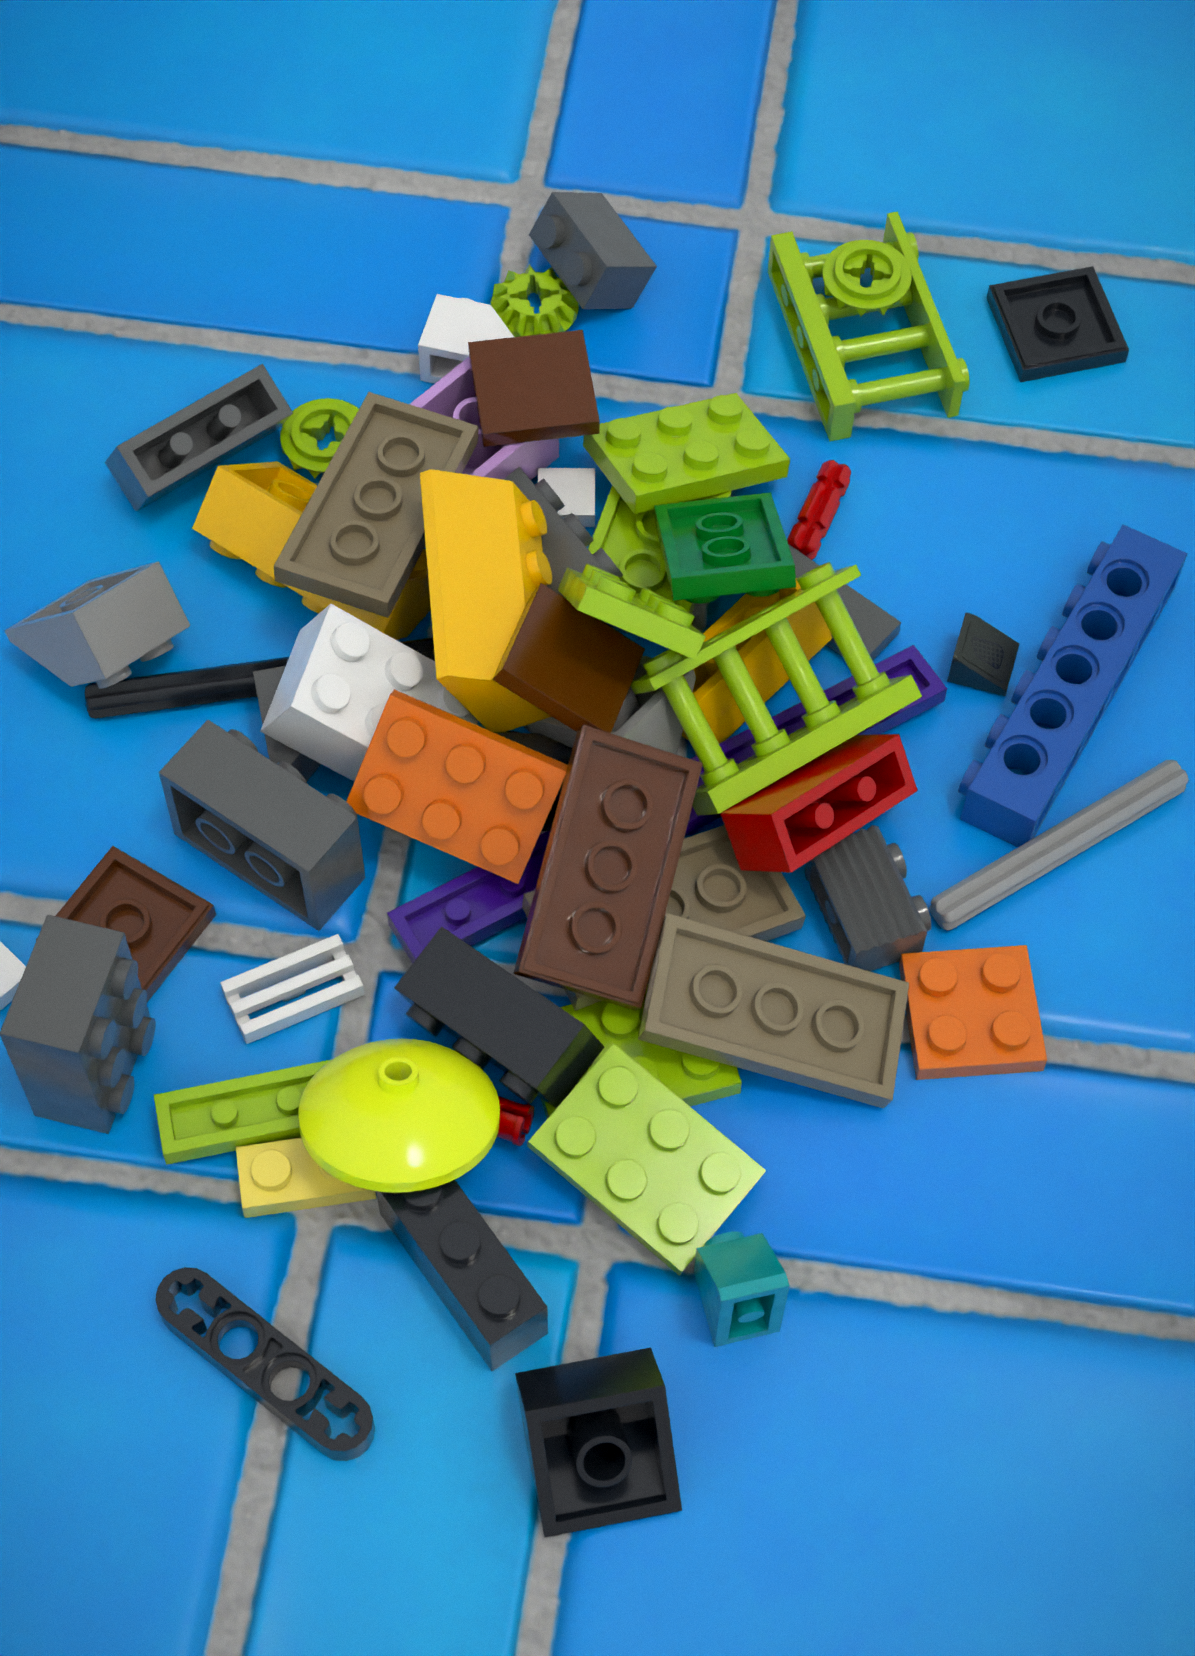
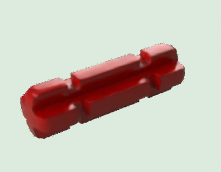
(819, 508)

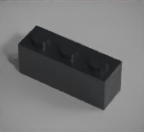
(497, 1020)
(467, 1269)

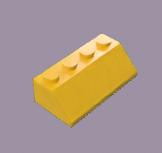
(251, 517)
(481, 573)

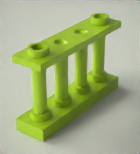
(825, 356)
(825, 722)

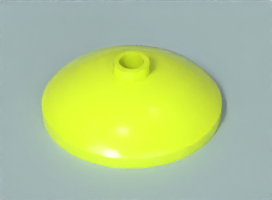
(399, 1115)

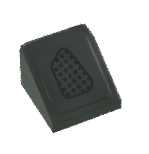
(983, 657)

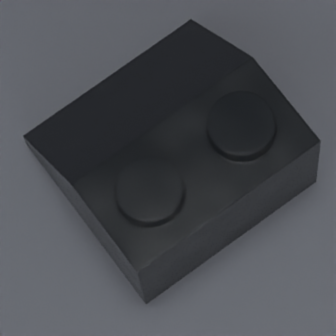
(599, 1441)

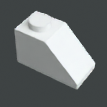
(448, 331)

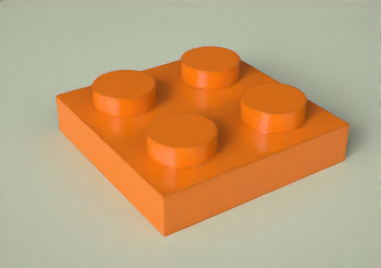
(972, 1012)

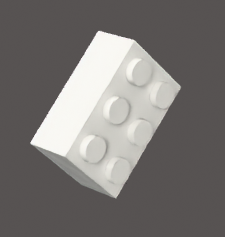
(340, 687)

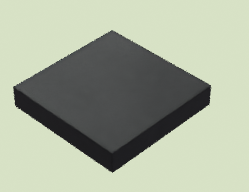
(1057, 324)

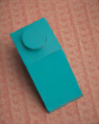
(740, 1287)

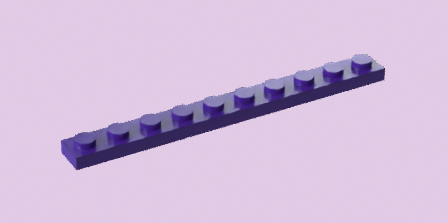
(486, 903)

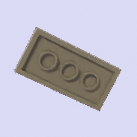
(367, 510)
(719, 894)
(774, 1011)

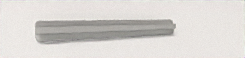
(1058, 844)

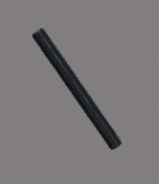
(192, 686)

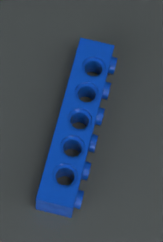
(1017, 804)

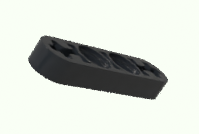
(270, 1356)

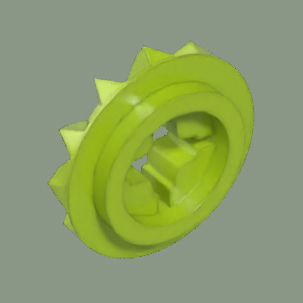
(889, 274)
(512, 305)
(311, 423)

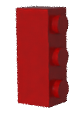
(819, 803)

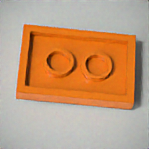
(456, 786)

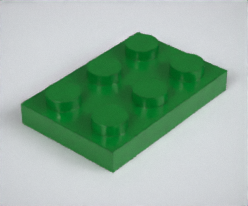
(724, 548)

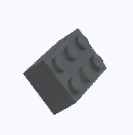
(264, 823)
(78, 1024)

